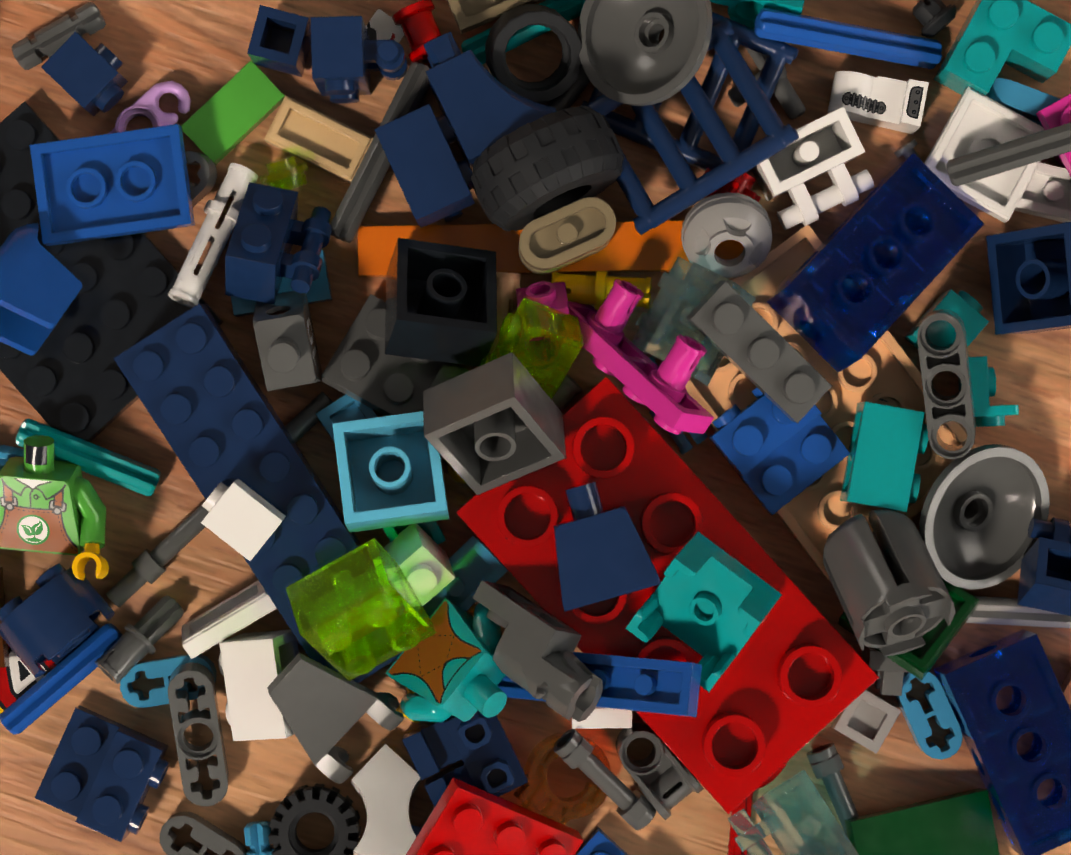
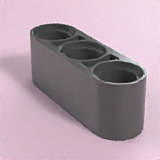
(942, 408)

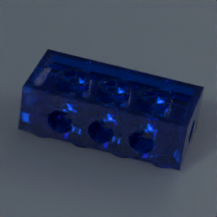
(875, 263)
(993, 735)

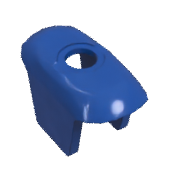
(32, 290)

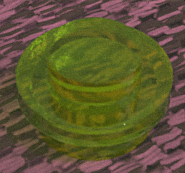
(285, 173)

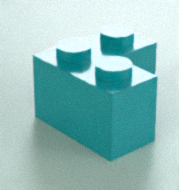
(1008, 34)

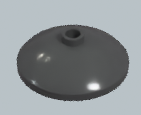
(624, 48)
(982, 514)

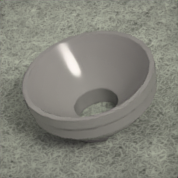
(722, 219)

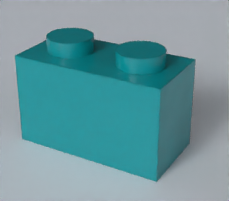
(884, 457)

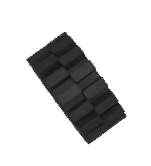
(319, 800)

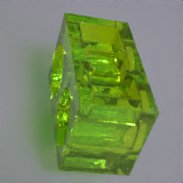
(544, 359)

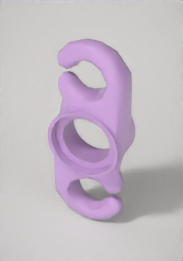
(149, 107)

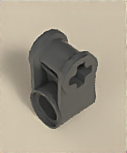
(661, 774)

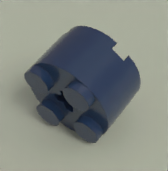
(52, 618)

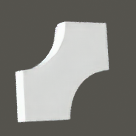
(386, 791)

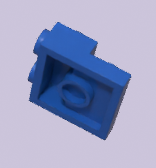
(773, 452)

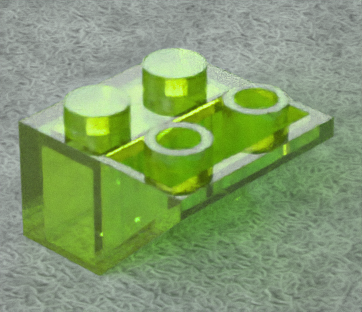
(359, 610)

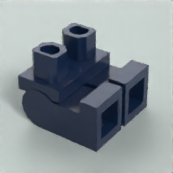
(479, 742)

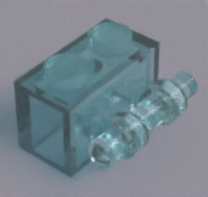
(666, 317)
(795, 819)

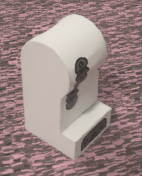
(879, 100)

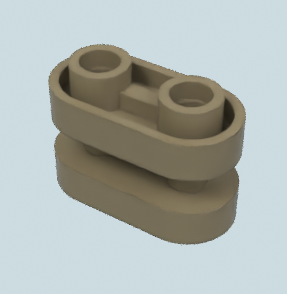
(566, 235)

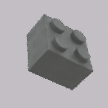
(494, 424)

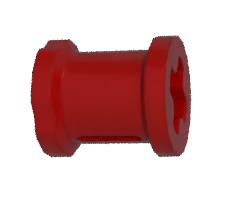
(418, 27)

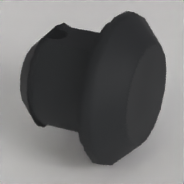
(933, 16)

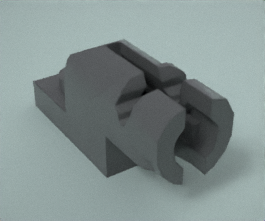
(539, 652)

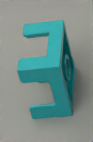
(708, 605)

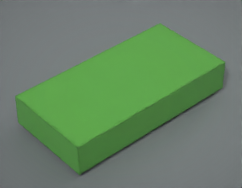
(233, 112)

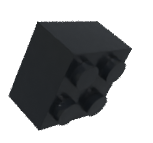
(440, 302)

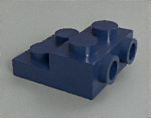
(103, 774)

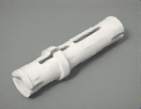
(188, 286)

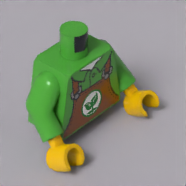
(51, 508)

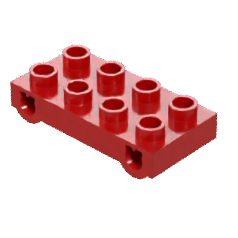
(785, 678)

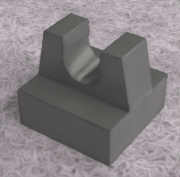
(889, 673)

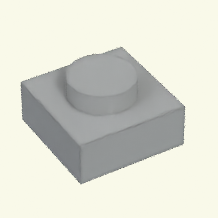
(867, 720)

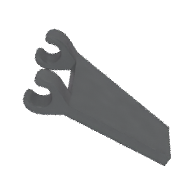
(324, 707)

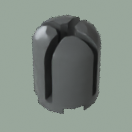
(886, 581)

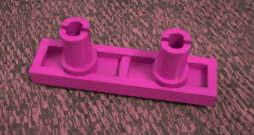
(656, 387)

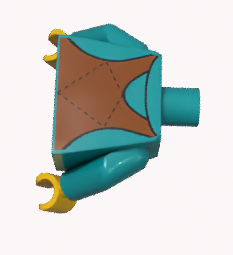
(452, 668)

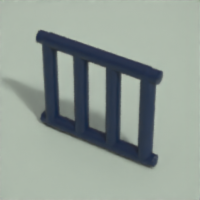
(777, 54)
(734, 162)

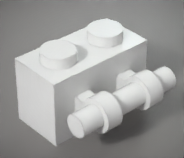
(820, 149)

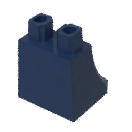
(474, 100)

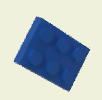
(112, 185)

